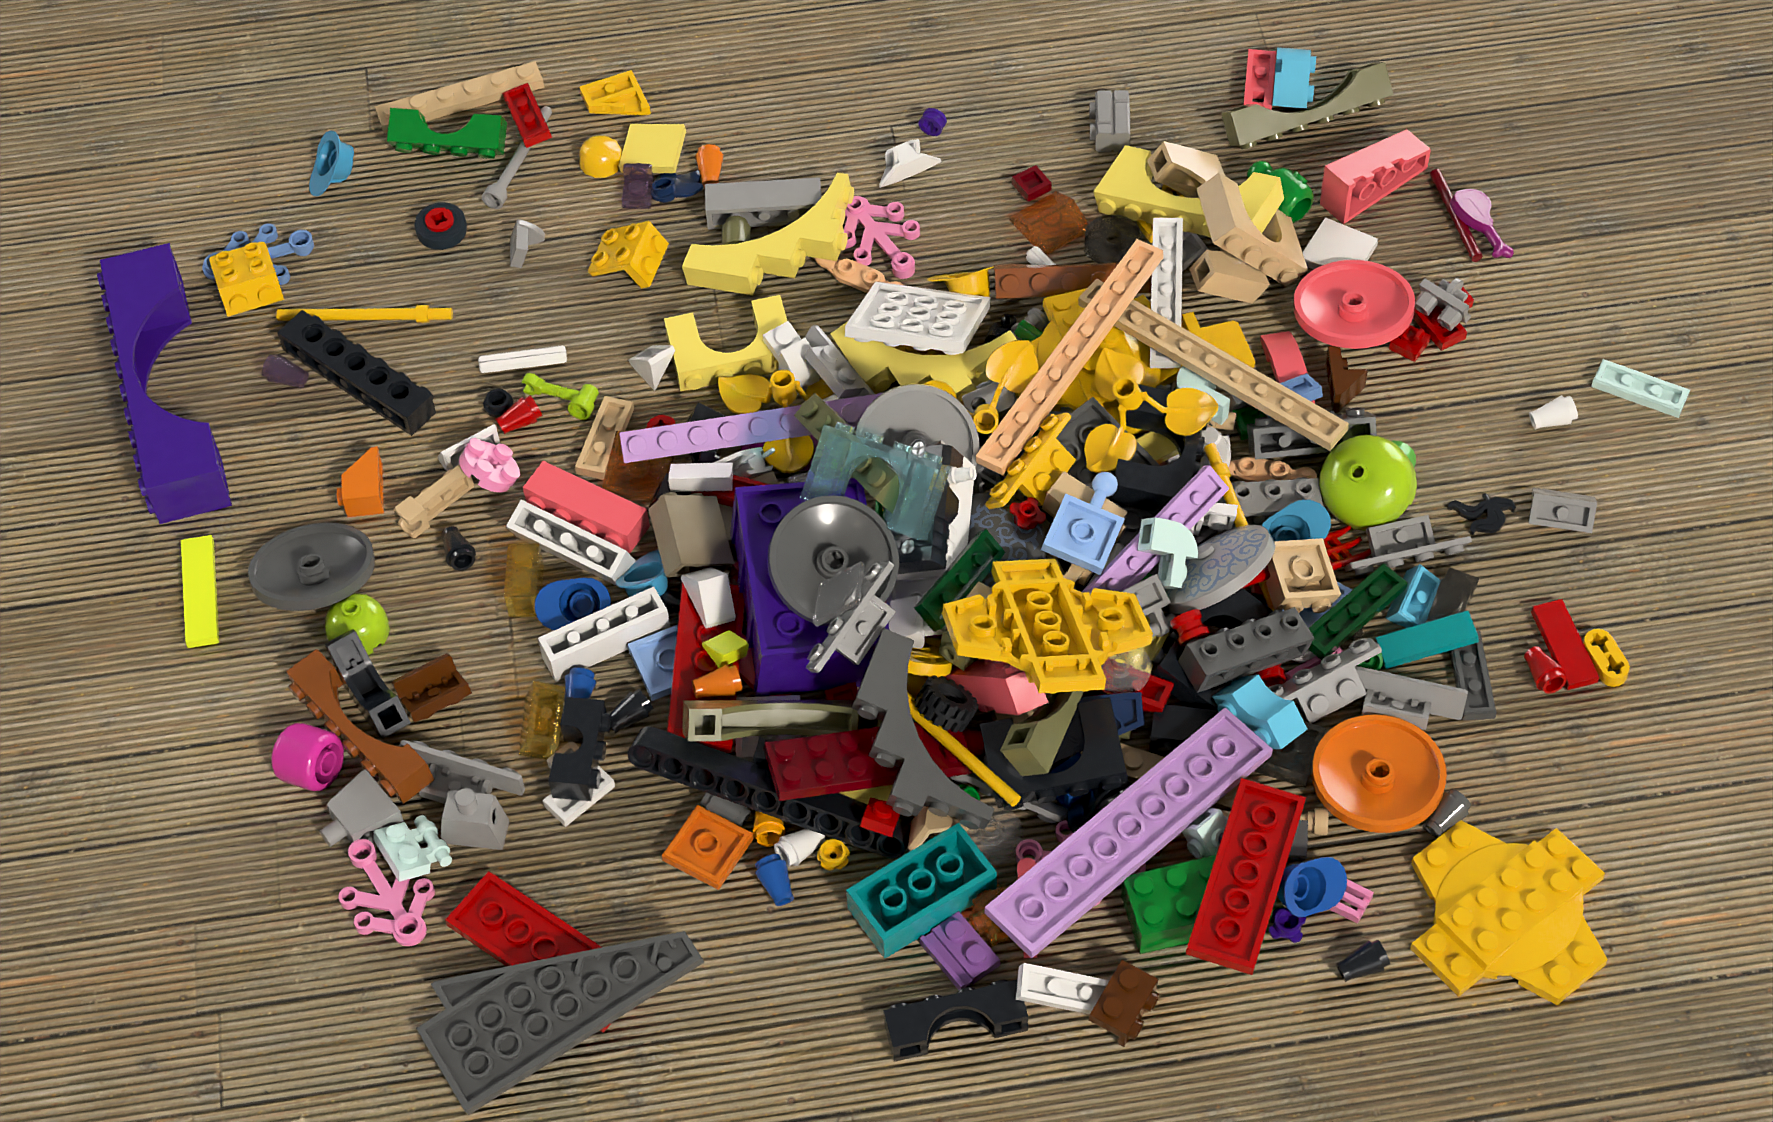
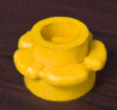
(831, 847)

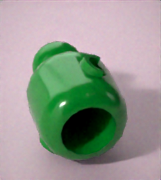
(1296, 192)

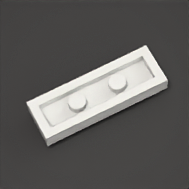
(1058, 988)

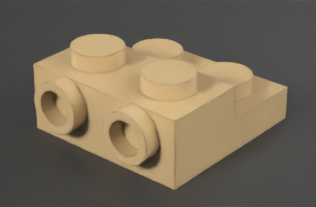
(1302, 576)

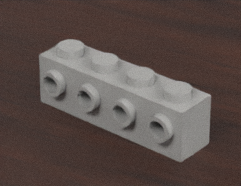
(761, 201)
(1267, 497)

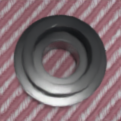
(496, 397)

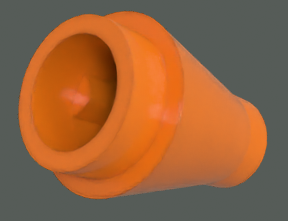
(709, 163)
(718, 683)

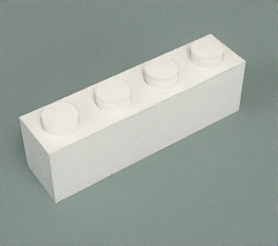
(569, 542)
(603, 633)

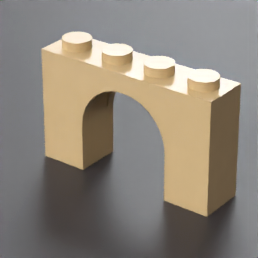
(1271, 252)

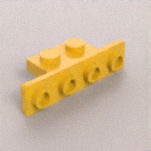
(1037, 467)

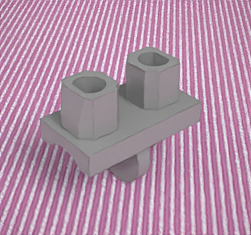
(1447, 297)

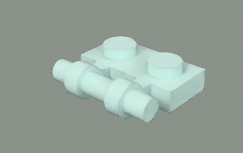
(403, 852)

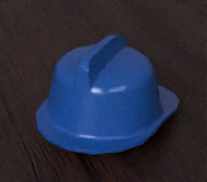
(569, 601)
(1312, 886)

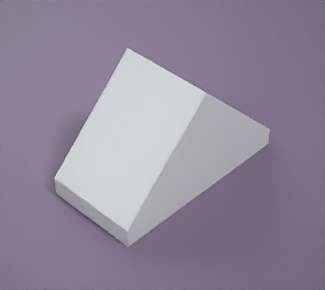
(710, 595)

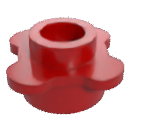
(1025, 520)

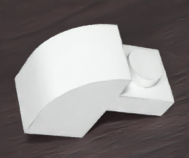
(790, 352)

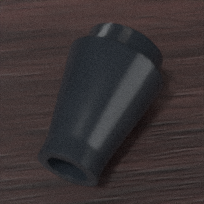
(458, 551)
(630, 710)
(1364, 961)

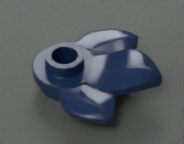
(672, 186)

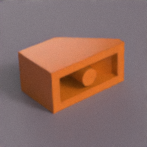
(363, 486)

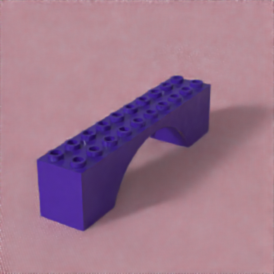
(174, 454)

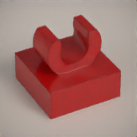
(1410, 343)

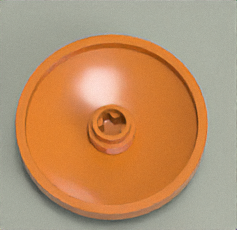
(1379, 773)

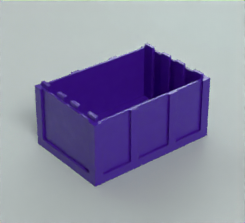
(774, 632)

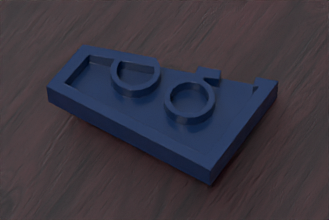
(1127, 714)

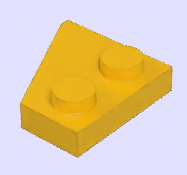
(615, 96)

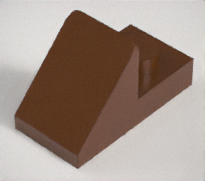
(1342, 383)

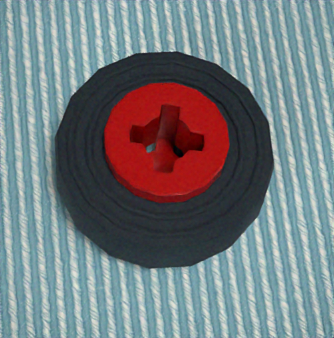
(440, 225)

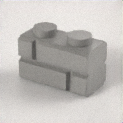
(1112, 120)

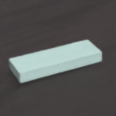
(1640, 388)

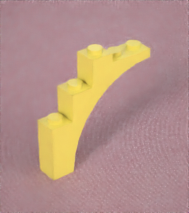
(781, 253)
(883, 364)

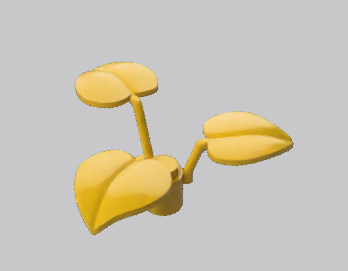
(1009, 365)
(1118, 379)
(748, 392)

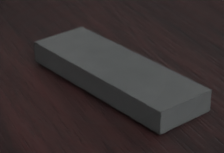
(1472, 675)

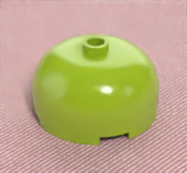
(1367, 482)

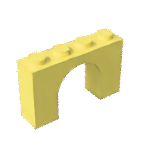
(701, 366)

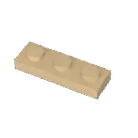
(611, 417)

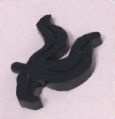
(1494, 508)

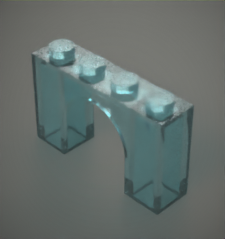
(919, 477)

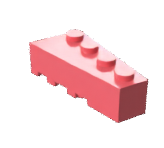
(1371, 174)
(998, 687)

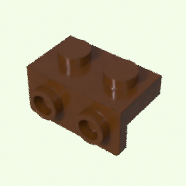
(431, 688)
(1125, 1001)

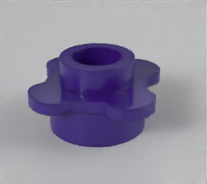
(1278, 930)

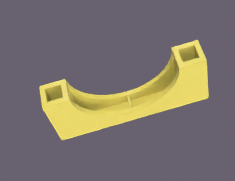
(1130, 193)

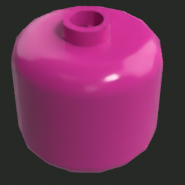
(307, 757)

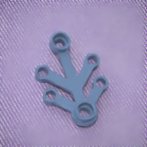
(299, 243)

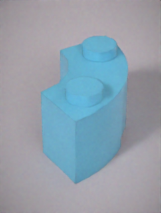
(1292, 78)
(1261, 710)

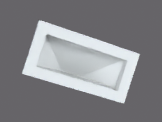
(652, 363)

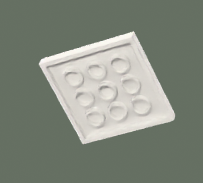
(917, 318)

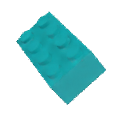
(920, 890)

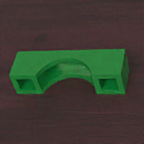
(481, 135)

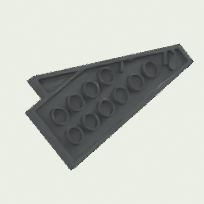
(527, 1014)

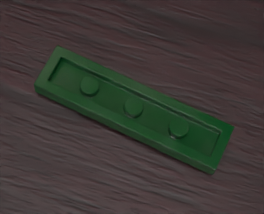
(960, 578)
(1355, 610)

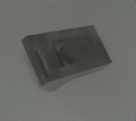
(1453, 594)

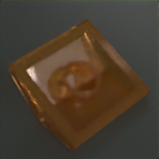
(1050, 222)
(635, 478)

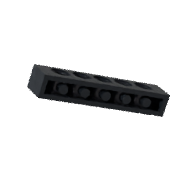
(357, 372)

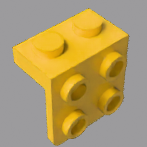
(630, 248)
(246, 278)
(1225, 336)

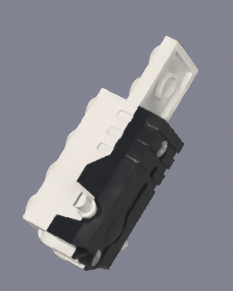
(925, 561)

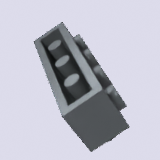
(1274, 439)
(1245, 649)

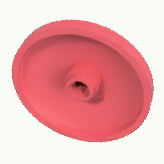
(1354, 304)

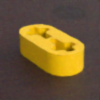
(1610, 655)

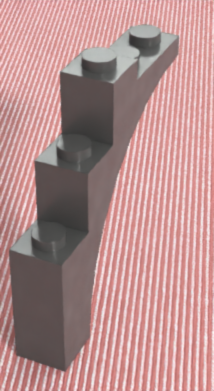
(897, 742)

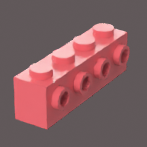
(587, 506)

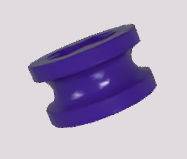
(932, 122)

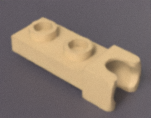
(432, 501)

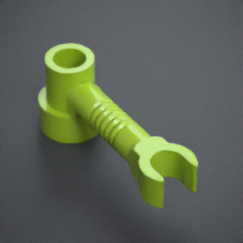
(581, 401)

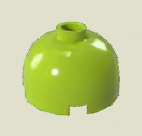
(361, 614)

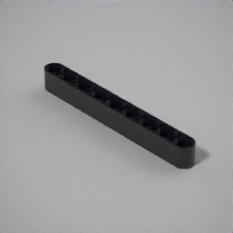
(754, 788)

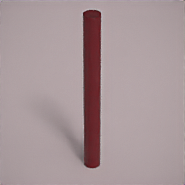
(1463, 229)

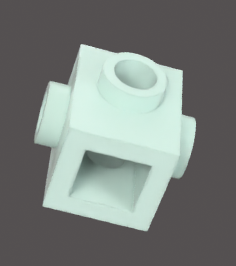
(1206, 833)

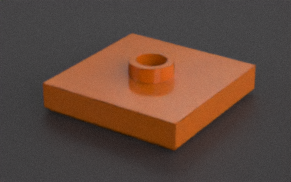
(707, 847)

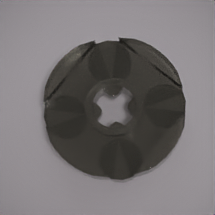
(1100, 230)

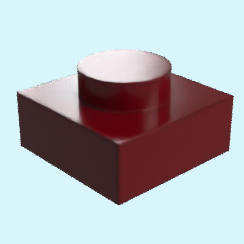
(1031, 183)

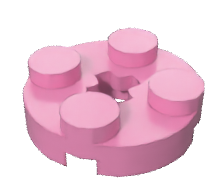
(490, 465)

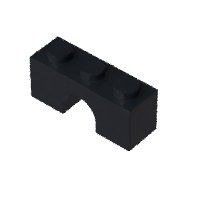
(577, 773)

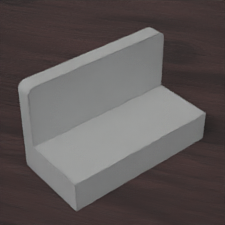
(1562, 510)

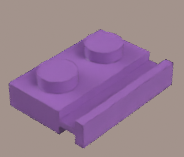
(960, 951)

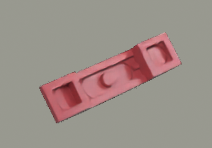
(1283, 355)

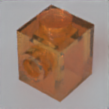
(982, 922)

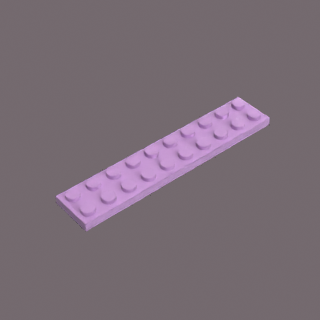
(1127, 832)

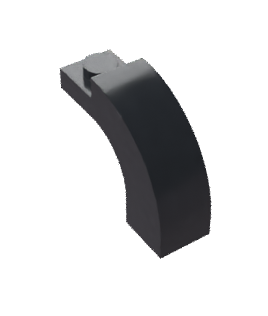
(365, 686)

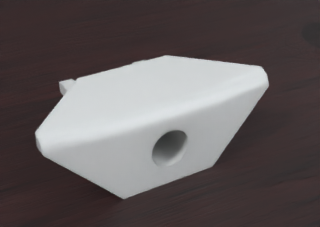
(905, 162)
(749, 462)

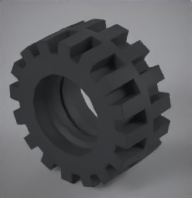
(946, 704)

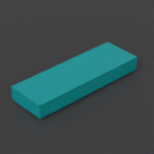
(1427, 639)

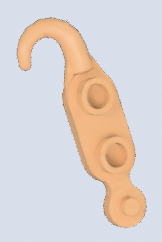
(853, 273)
(1252, 470)

